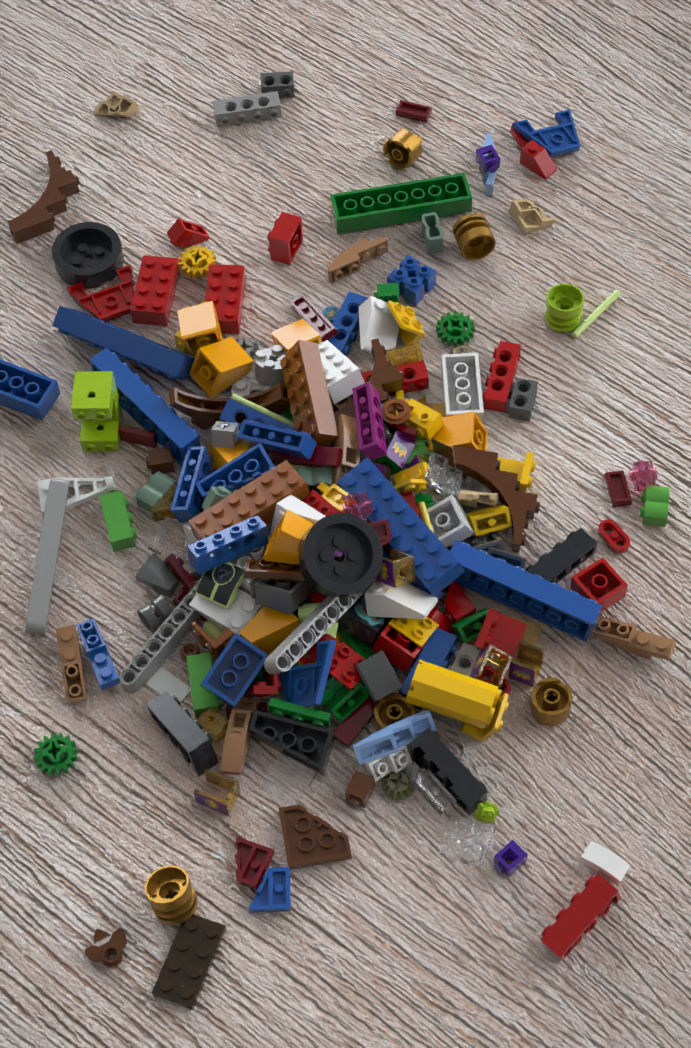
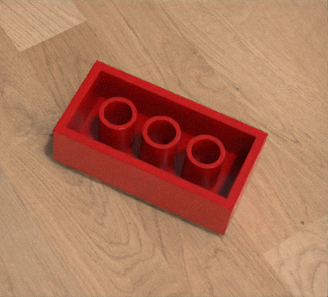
(155, 290)
(226, 291)

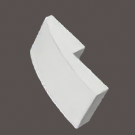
(393, 762)
(605, 860)

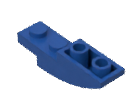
(98, 654)

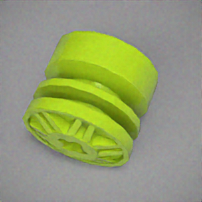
(564, 307)

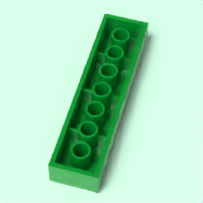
(400, 202)

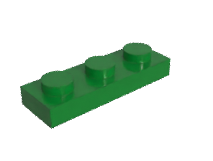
(299, 713)

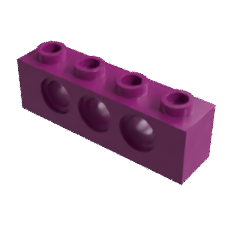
(369, 421)

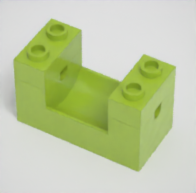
(99, 408)

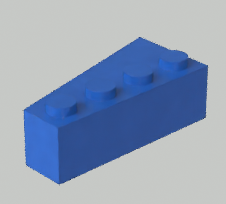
(238, 471)

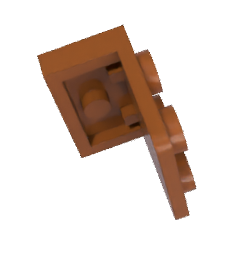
(215, 647)

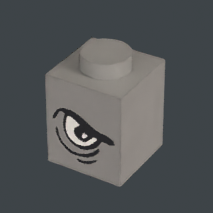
(225, 434)

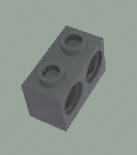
(278, 81)
(523, 395)

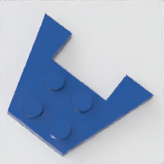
(555, 139)
(307, 682)

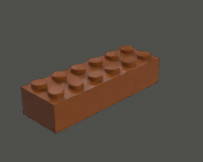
(309, 393)
(252, 499)

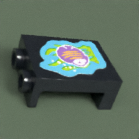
(359, 625)

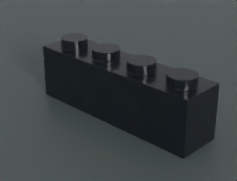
(564, 557)

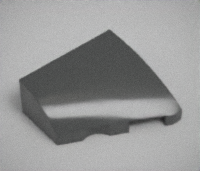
(158, 575)

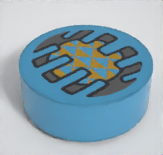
(330, 313)

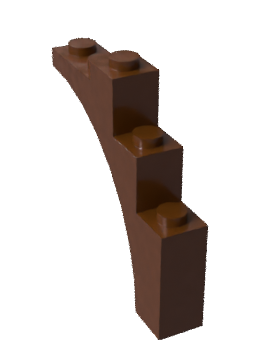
(53, 201)
(384, 379)
(207, 410)
(485, 468)

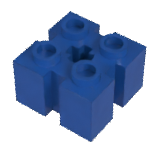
(413, 279)

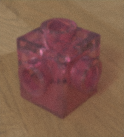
(642, 475)
(358, 505)

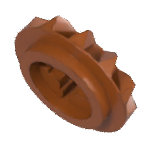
(402, 408)

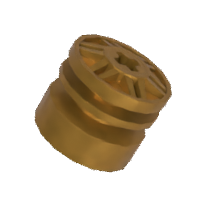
(474, 236)
(171, 895)

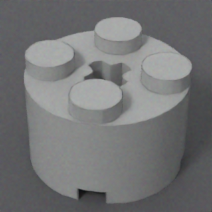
(268, 365)

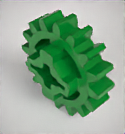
(455, 329)
(65, 754)

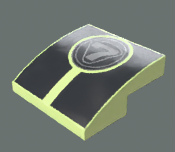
(221, 584)

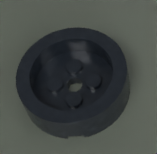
(81, 242)
(360, 552)

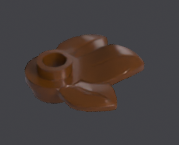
(107, 945)

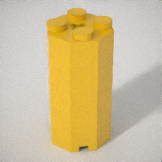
(453, 694)

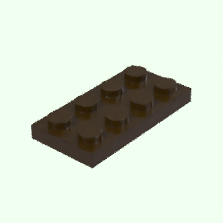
(189, 961)

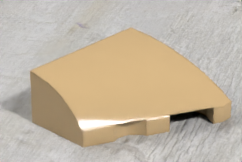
(117, 106)
(528, 216)
(471, 498)

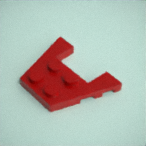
(109, 302)

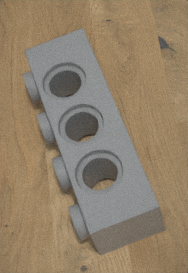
(247, 108)
(465, 656)

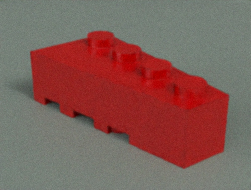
(580, 916)

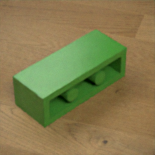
(118, 520)
(198, 668)

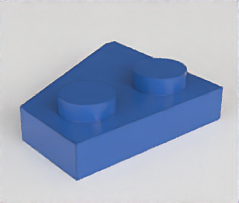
(273, 892)

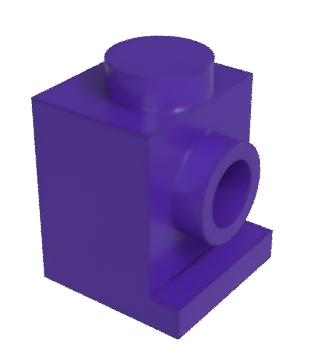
(489, 162)
(513, 853)

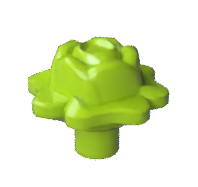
(486, 812)

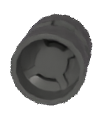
(160, 607)

